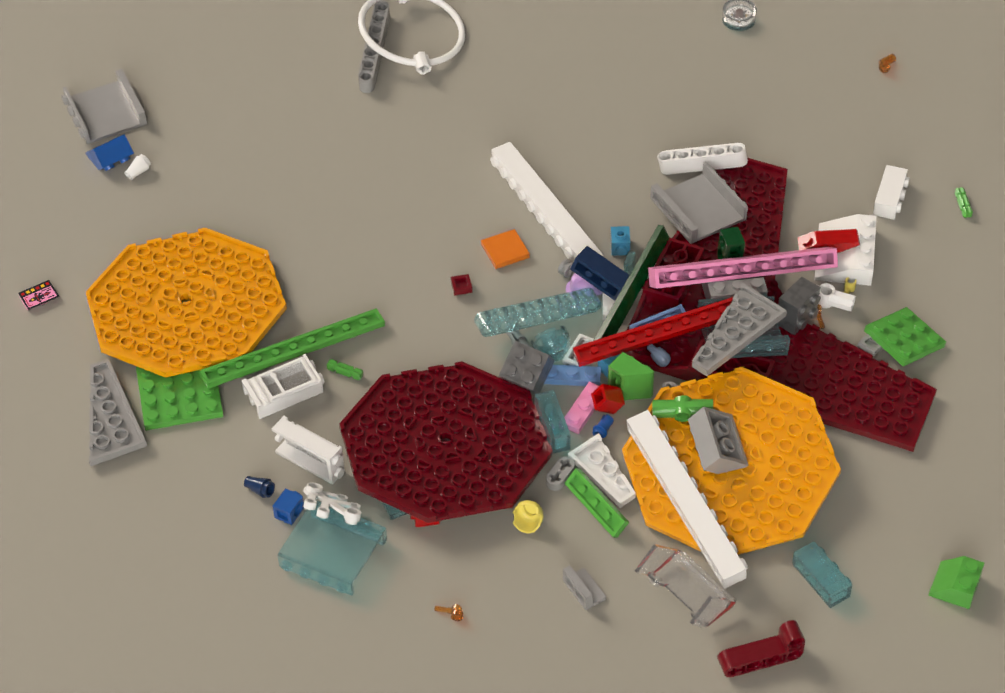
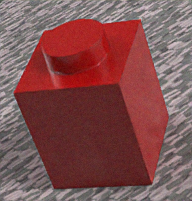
(608, 398)

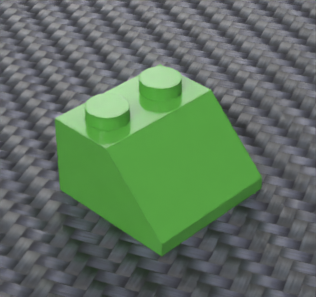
(957, 580)

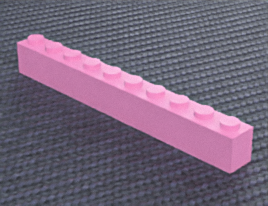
(742, 267)

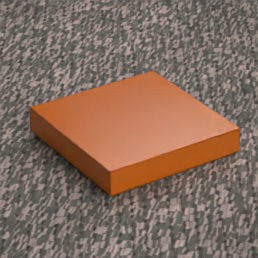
(505, 249)

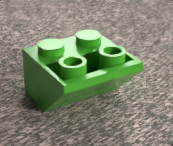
(632, 377)

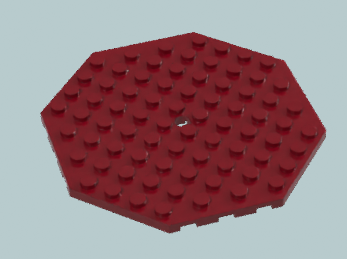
(484, 466)

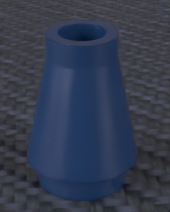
(262, 486)

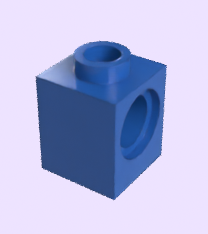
(288, 506)

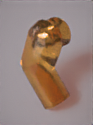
(884, 63)

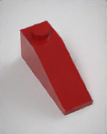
(837, 239)

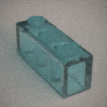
(553, 421)
(822, 574)

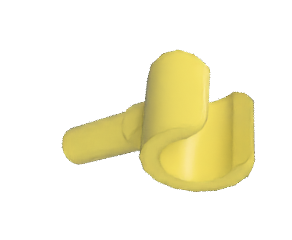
(849, 287)

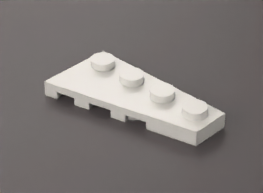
(602, 470)

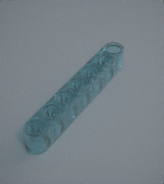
(537, 312)

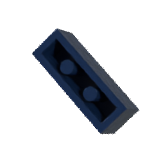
(599, 272)

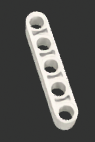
(692, 159)

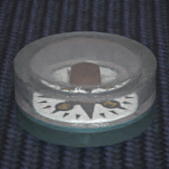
(739, 14)

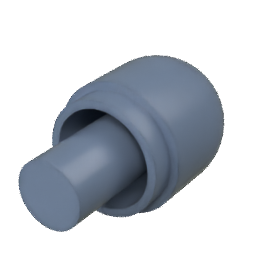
(659, 355)

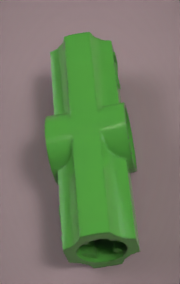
(680, 408)

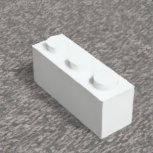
(891, 192)

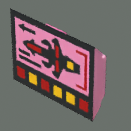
(38, 295)

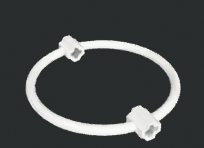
(420, 60)

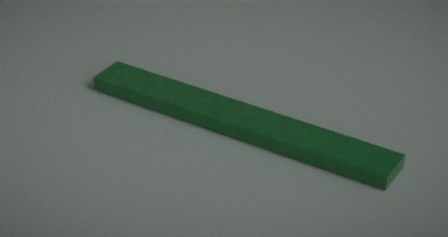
(634, 283)

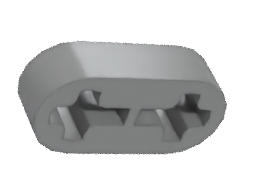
(556, 471)

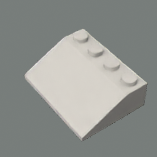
(857, 261)

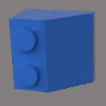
(110, 152)

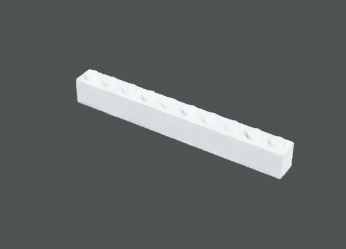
(540, 201)
(686, 499)

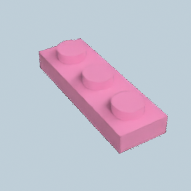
(581, 409)

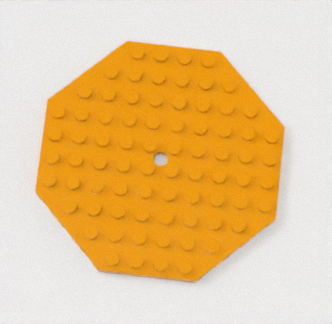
(142, 312)
(786, 457)

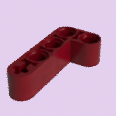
(764, 653)

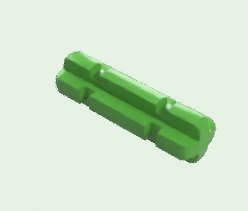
(963, 202)
(344, 369)

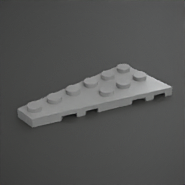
(737, 327)

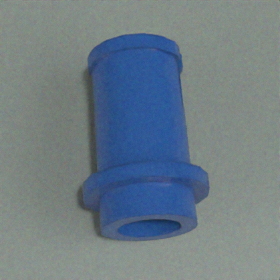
(603, 426)

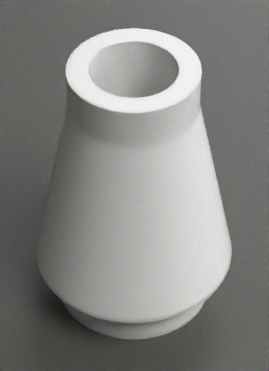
(138, 166)

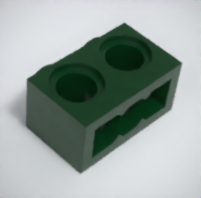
(730, 243)

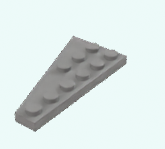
(112, 421)

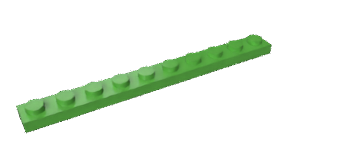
(291, 348)

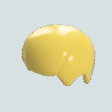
(528, 516)

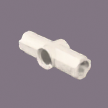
(838, 299)

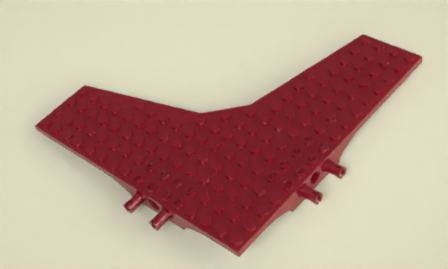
(845, 381)

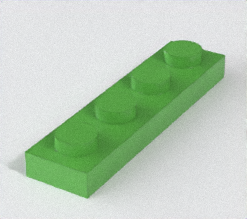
(596, 502)

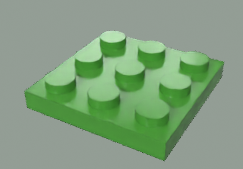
(905, 336)

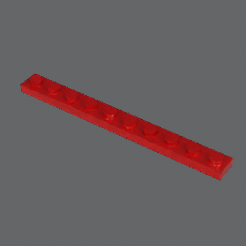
(650, 333)

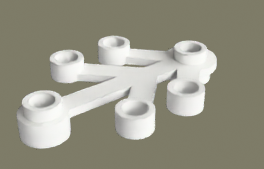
(336, 501)

